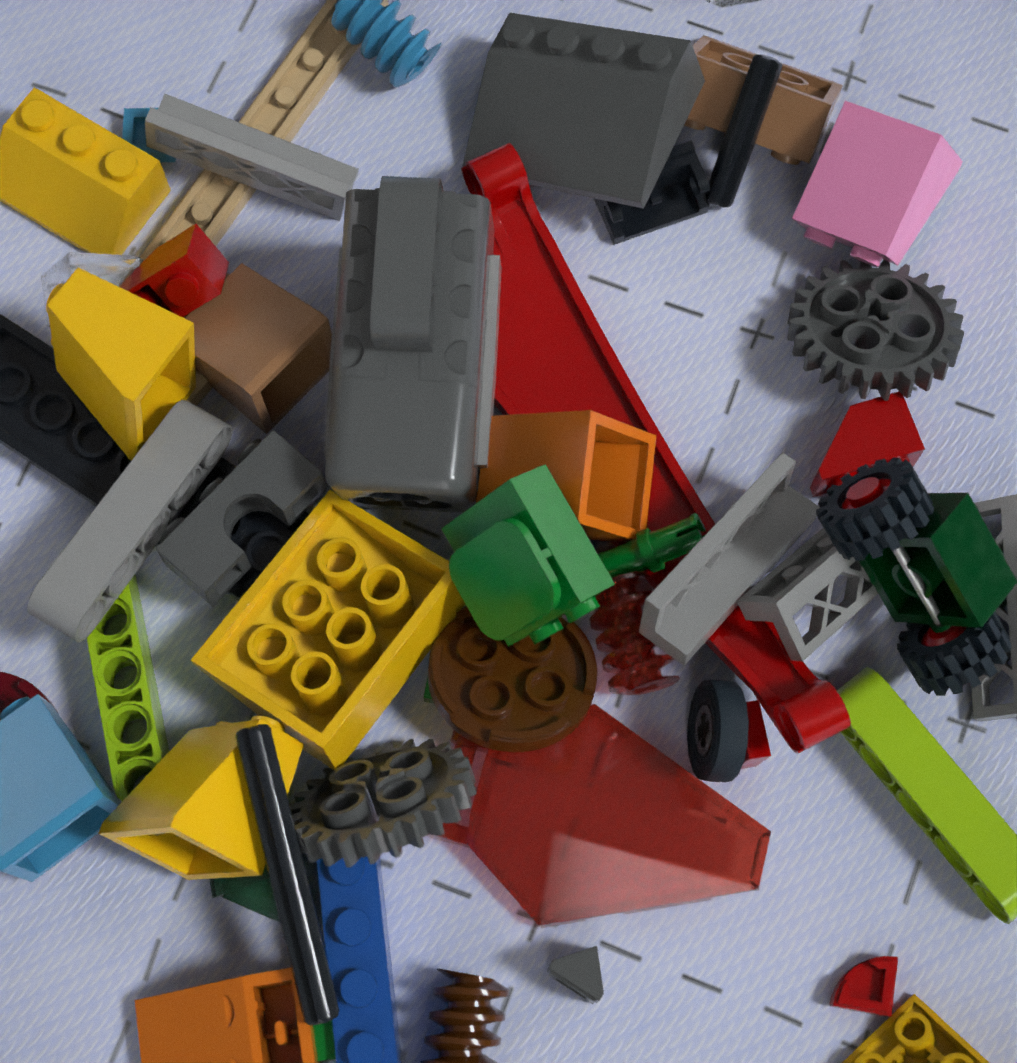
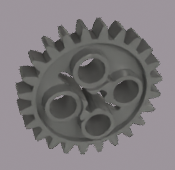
(875, 329)
(382, 802)

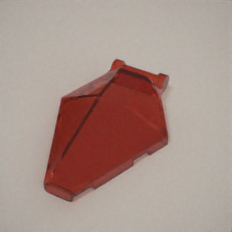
(605, 827)

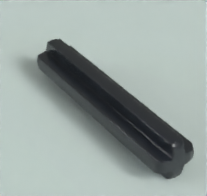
(743, 130)

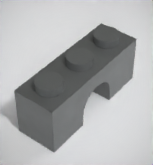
(268, 479)

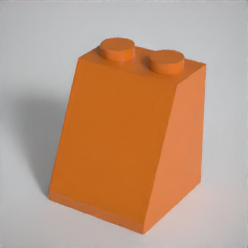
(593, 458)

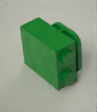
(524, 560)

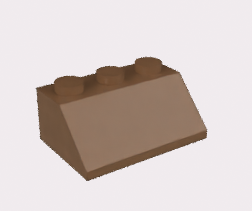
(795, 113)

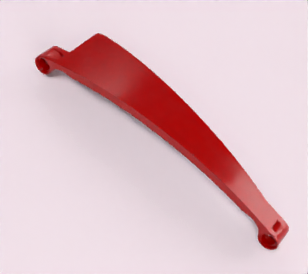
(561, 362)

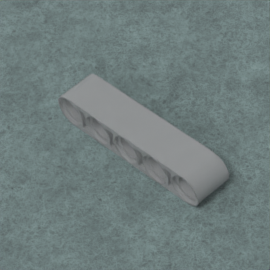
(129, 521)

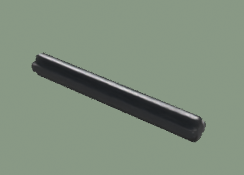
(287, 874)

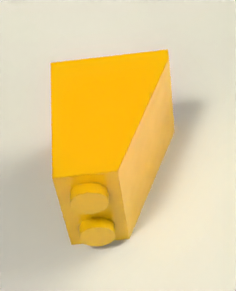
(120, 355)
(197, 806)

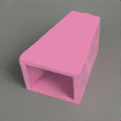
(875, 185)

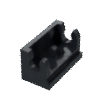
(675, 198)

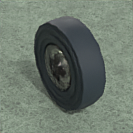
(717, 730)

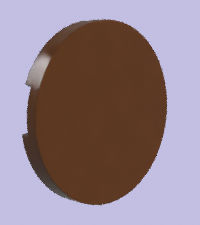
(512, 694)

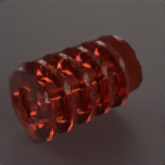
(630, 653)

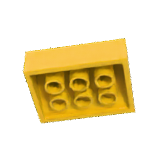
(332, 628)

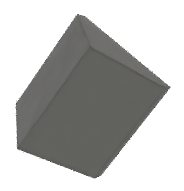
(580, 973)

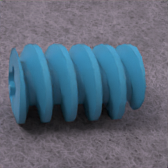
(385, 38)

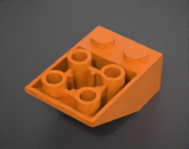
(227, 1022)

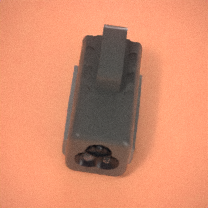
(413, 347)

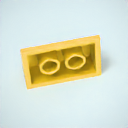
(77, 176)

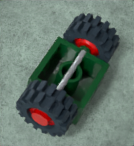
(930, 568)

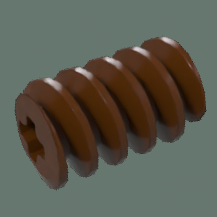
(465, 1018)

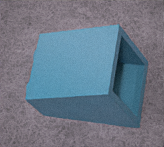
(47, 790)

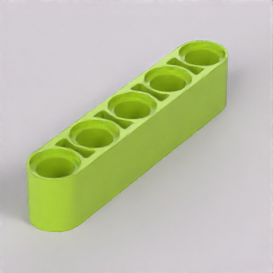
(134, 702)
(933, 791)

